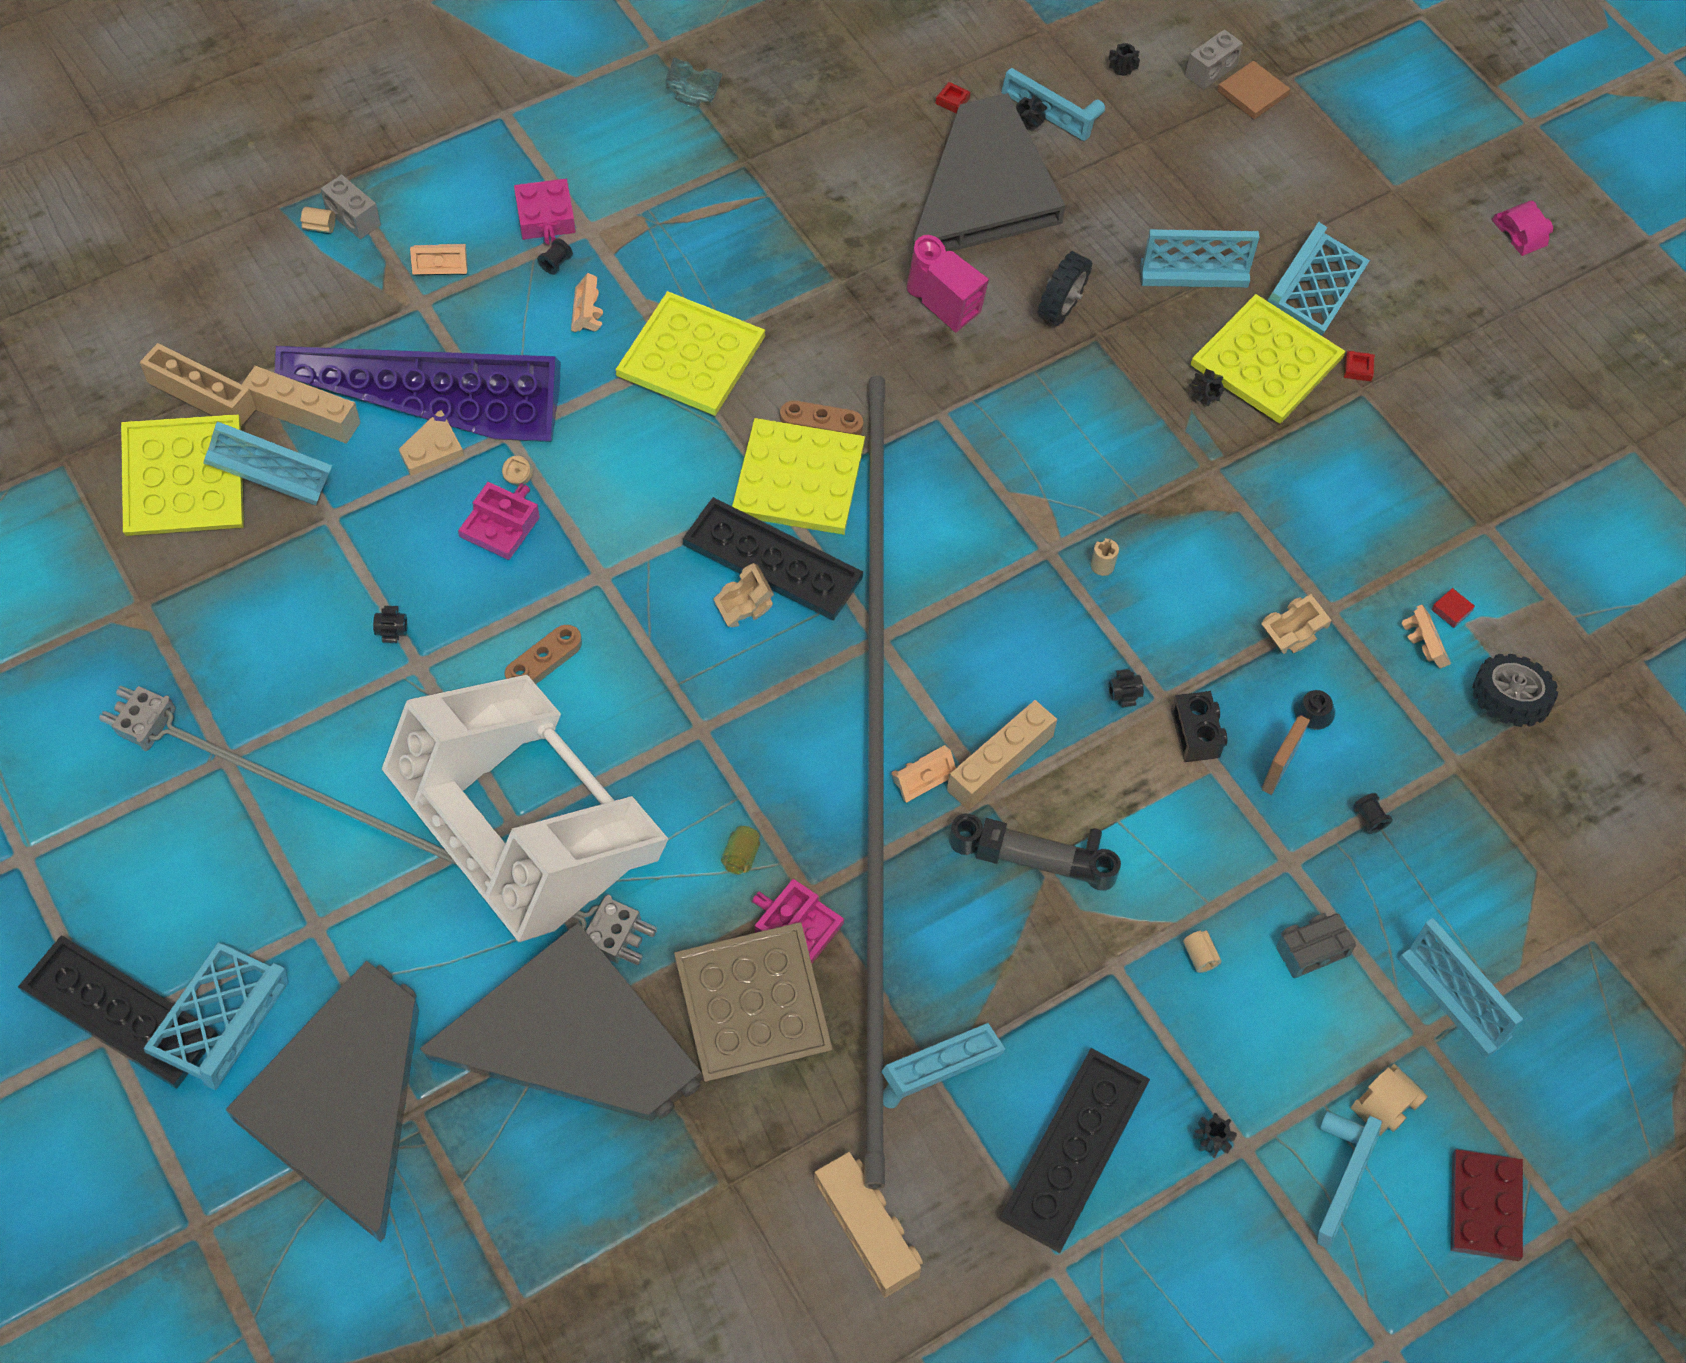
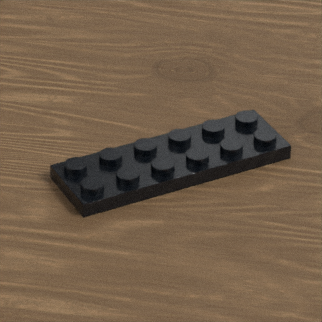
(785, 561)
(109, 1007)
(1074, 1150)

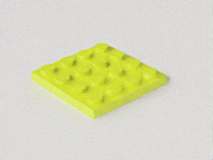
(690, 353)
(1268, 358)
(799, 475)
(168, 483)

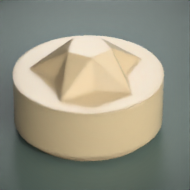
(517, 470)

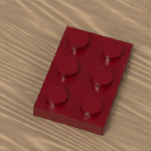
(1487, 1205)

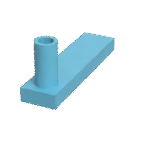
(1059, 110)
(939, 1063)
(1365, 1139)

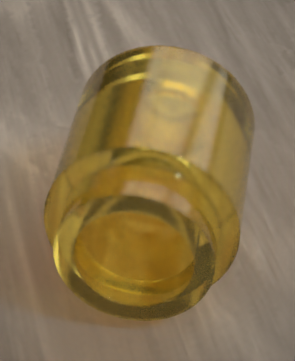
(741, 850)

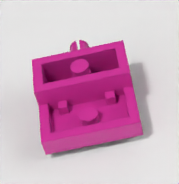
(544, 209)
(500, 519)
(800, 905)

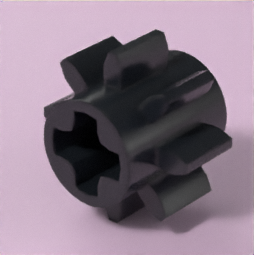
(1124, 59)
(1031, 111)
(1207, 387)
(390, 624)
(1125, 688)
(1213, 1126)

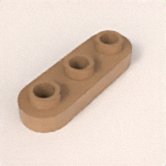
(833, 419)
(558, 652)

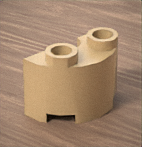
(746, 598)
(1298, 625)
(1388, 1098)

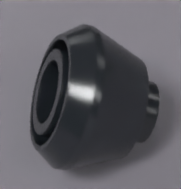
(1316, 707)

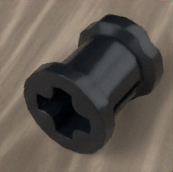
(555, 256)
(1372, 813)

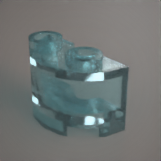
(691, 85)

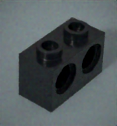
(1192, 726)

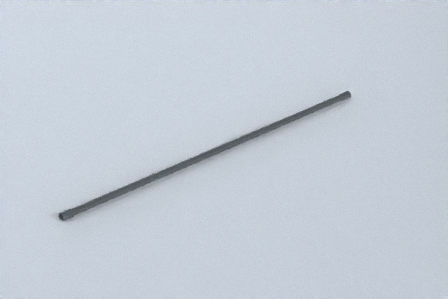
(874, 1159)

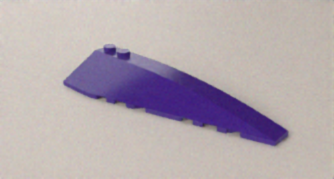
(477, 392)

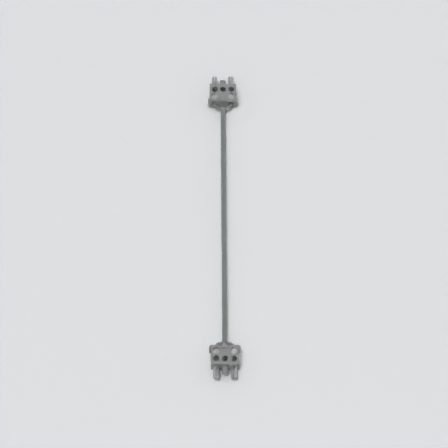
(143, 722)

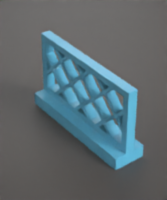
(1302, 264)
(1198, 270)
(266, 463)
(1459, 1000)
(237, 1032)

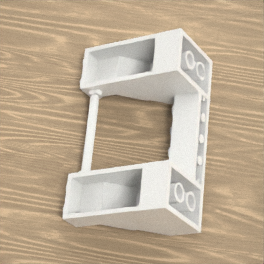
(544, 866)

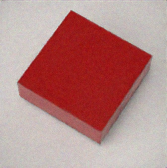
(952, 97)
(1359, 366)
(1453, 607)

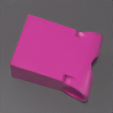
(945, 283)

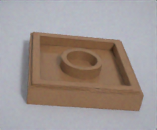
(1253, 89)
(1285, 754)

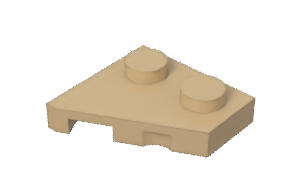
(430, 446)

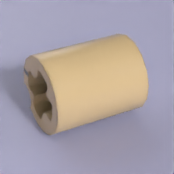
(318, 219)
(1104, 557)
(1202, 951)

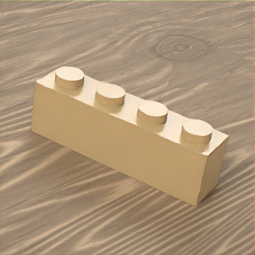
(196, 384)
(302, 404)
(1001, 755)
(868, 1225)

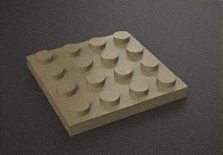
(752, 1002)

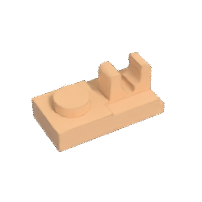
(439, 259)
(583, 308)
(1427, 631)
(924, 773)

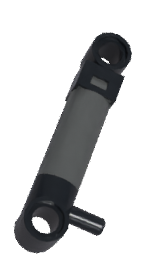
(998, 843)

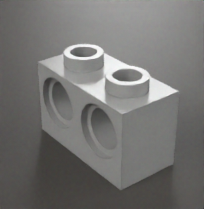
(1213, 59)
(351, 206)

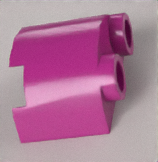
(1526, 226)

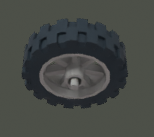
(1064, 288)
(1511, 698)

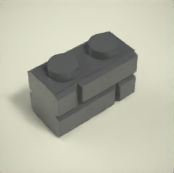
(1315, 944)

